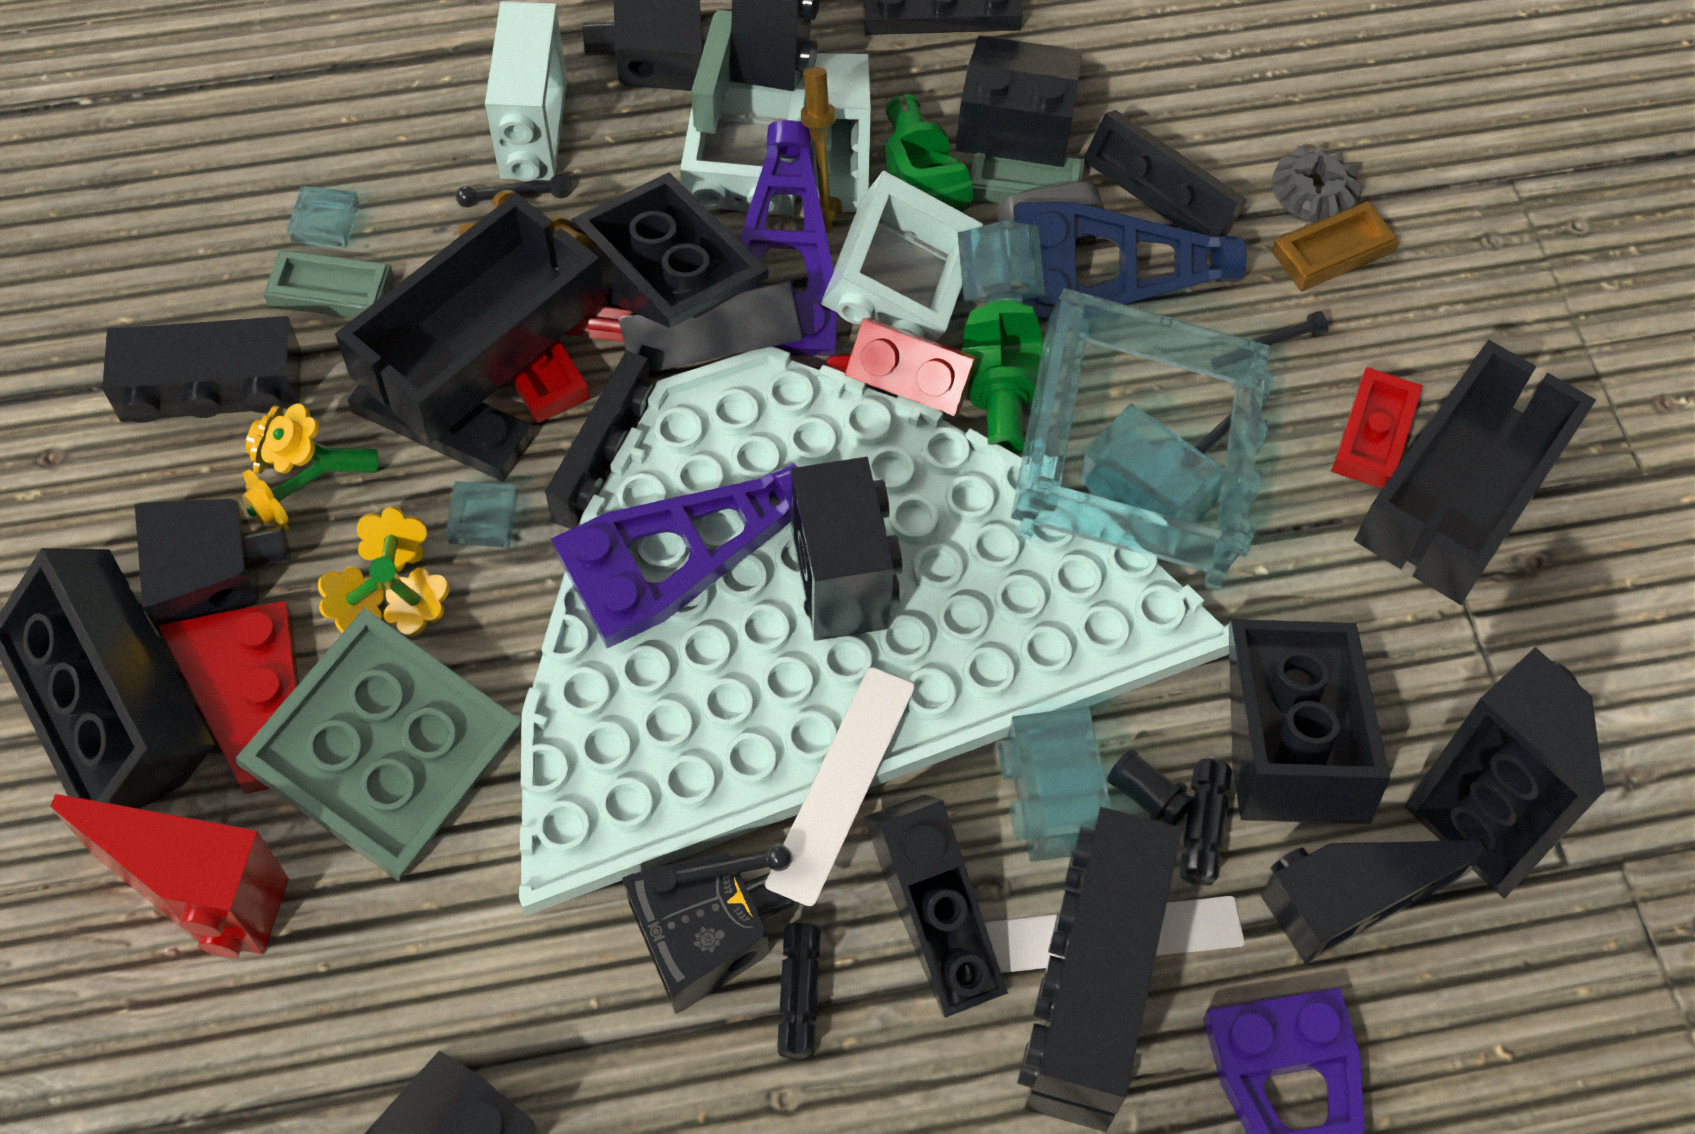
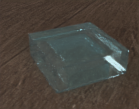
(323, 216)
(482, 514)

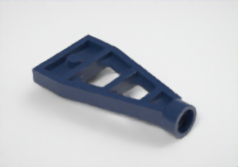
(1065, 221)

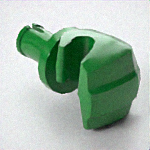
(920, 156)
(1005, 376)

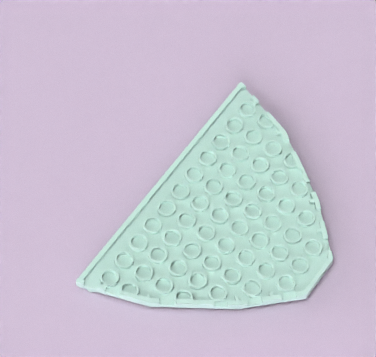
(732, 700)

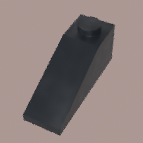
(1354, 886)

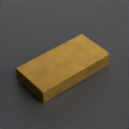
(1334, 246)

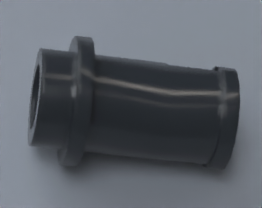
(1150, 789)

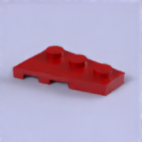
(238, 671)

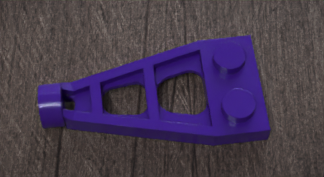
(793, 141)
(612, 584)
(1286, 1038)

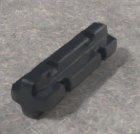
(1206, 822)
(799, 991)

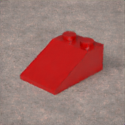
(199, 873)

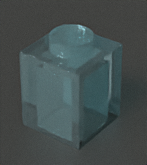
(1001, 262)

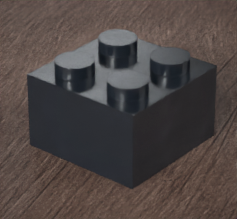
(844, 548)

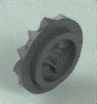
(1295, 187)

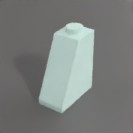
(850, 134)

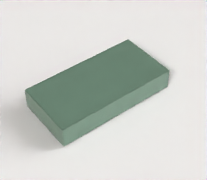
(712, 74)
(1000, 178)
(326, 283)

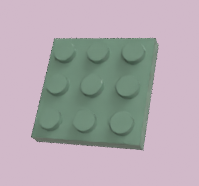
(379, 743)

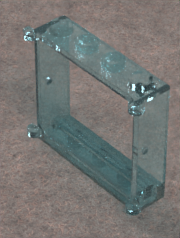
(1159, 338)

